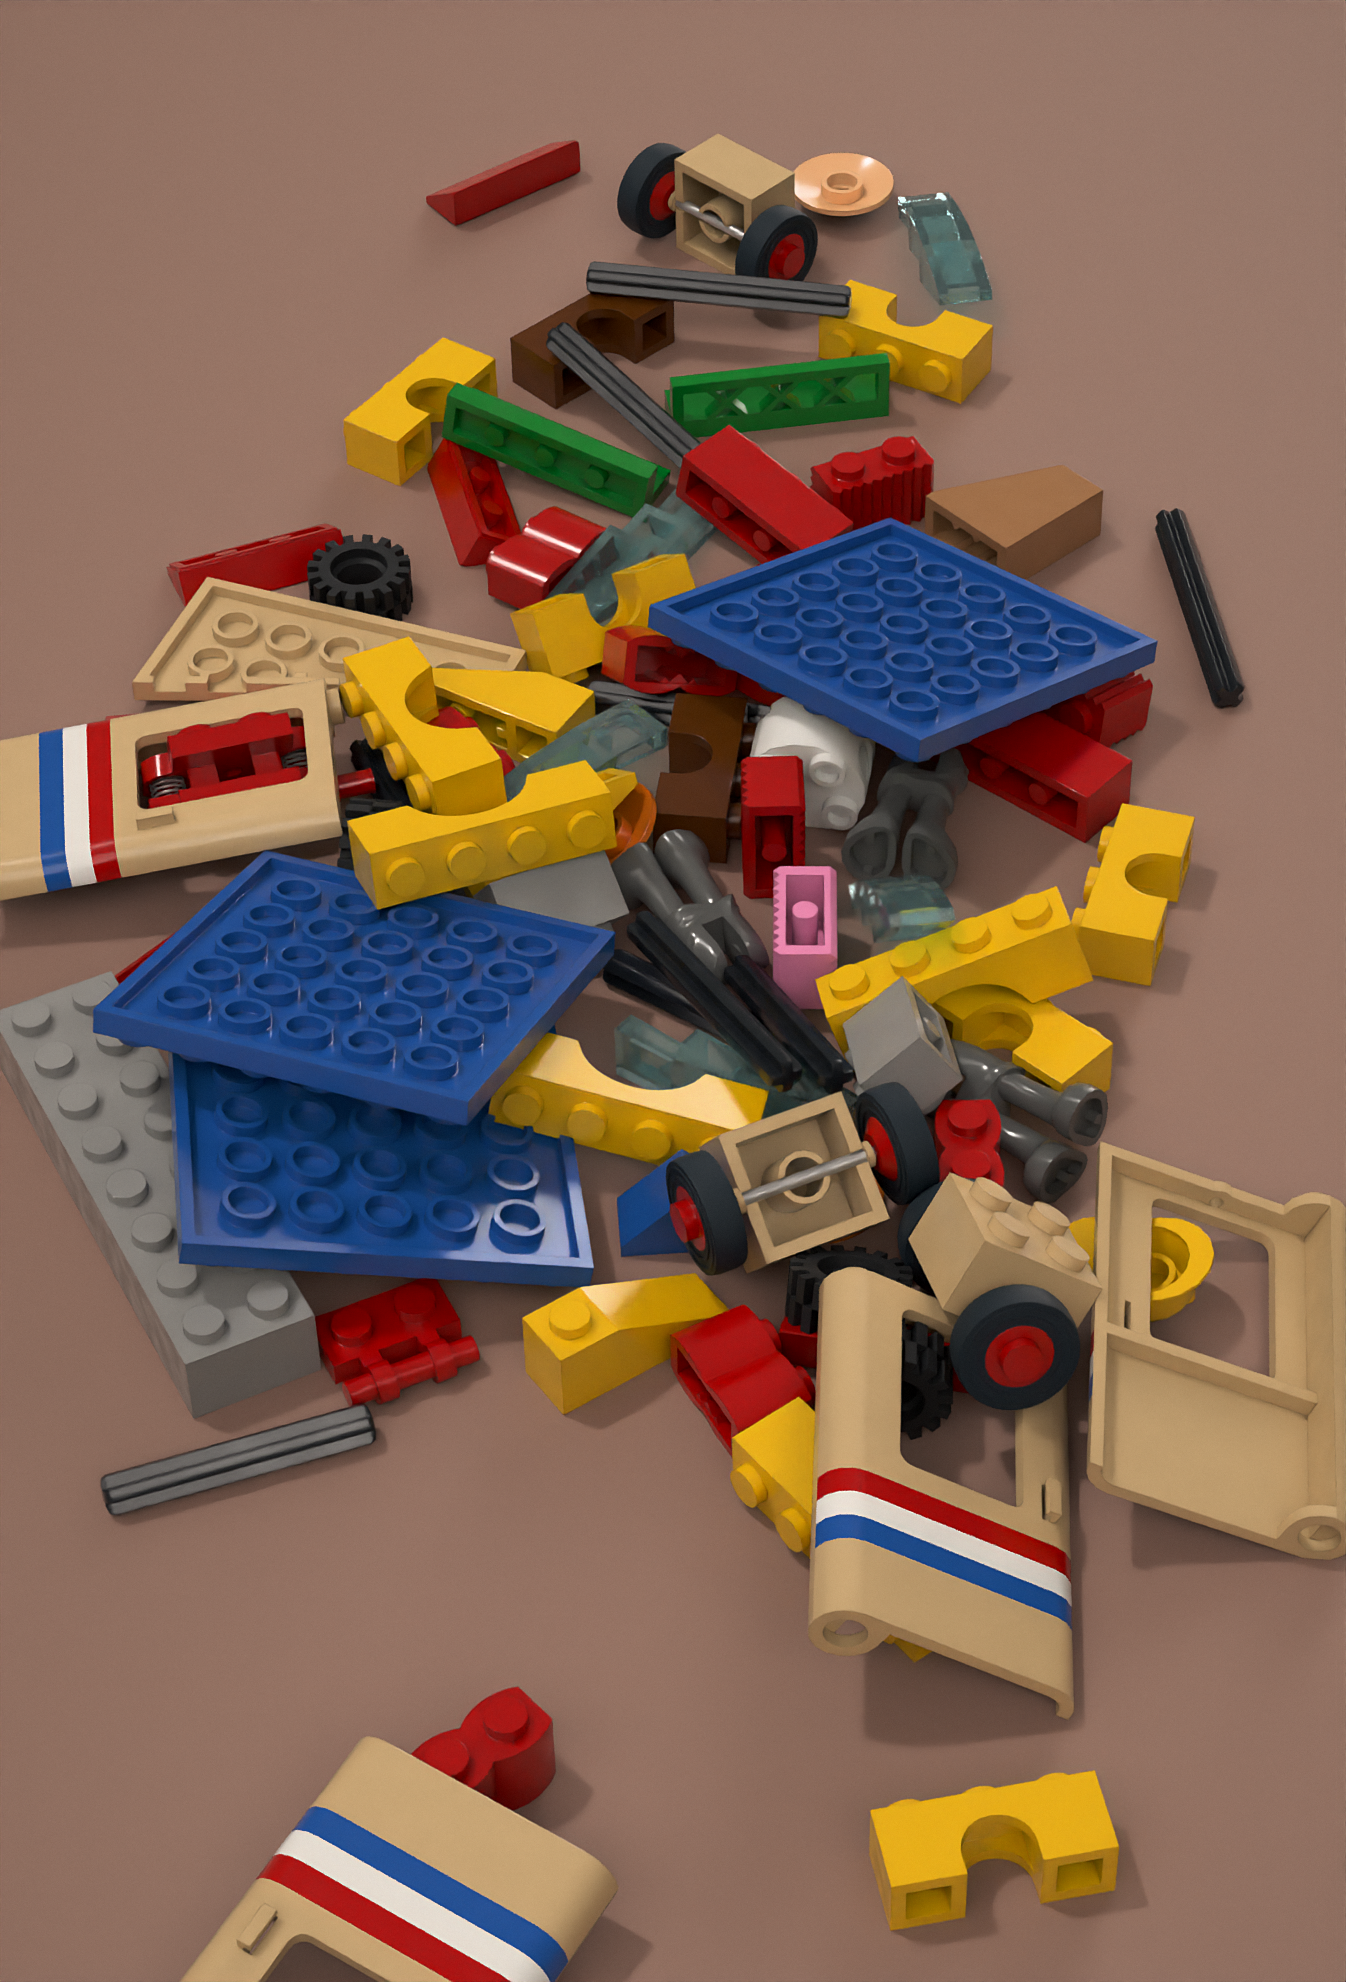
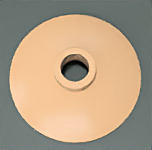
(842, 184)

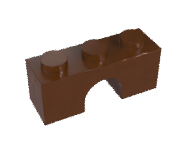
(609, 322)
(704, 776)

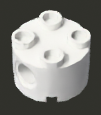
(833, 759)

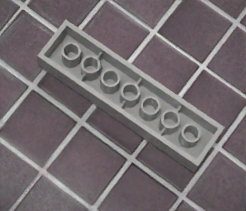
(110, 1137)

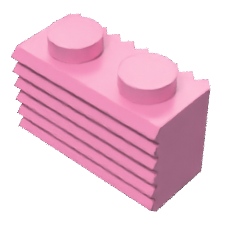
(804, 930)

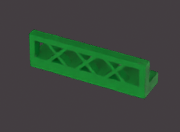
(781, 395)
(551, 451)

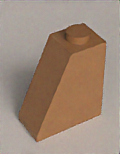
(1018, 518)

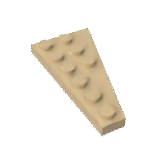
(257, 640)

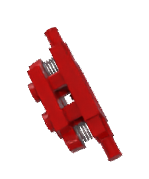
(233, 759)

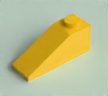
(515, 707)
(610, 1334)

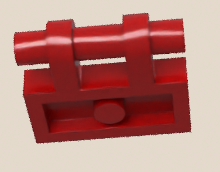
(393, 1342)

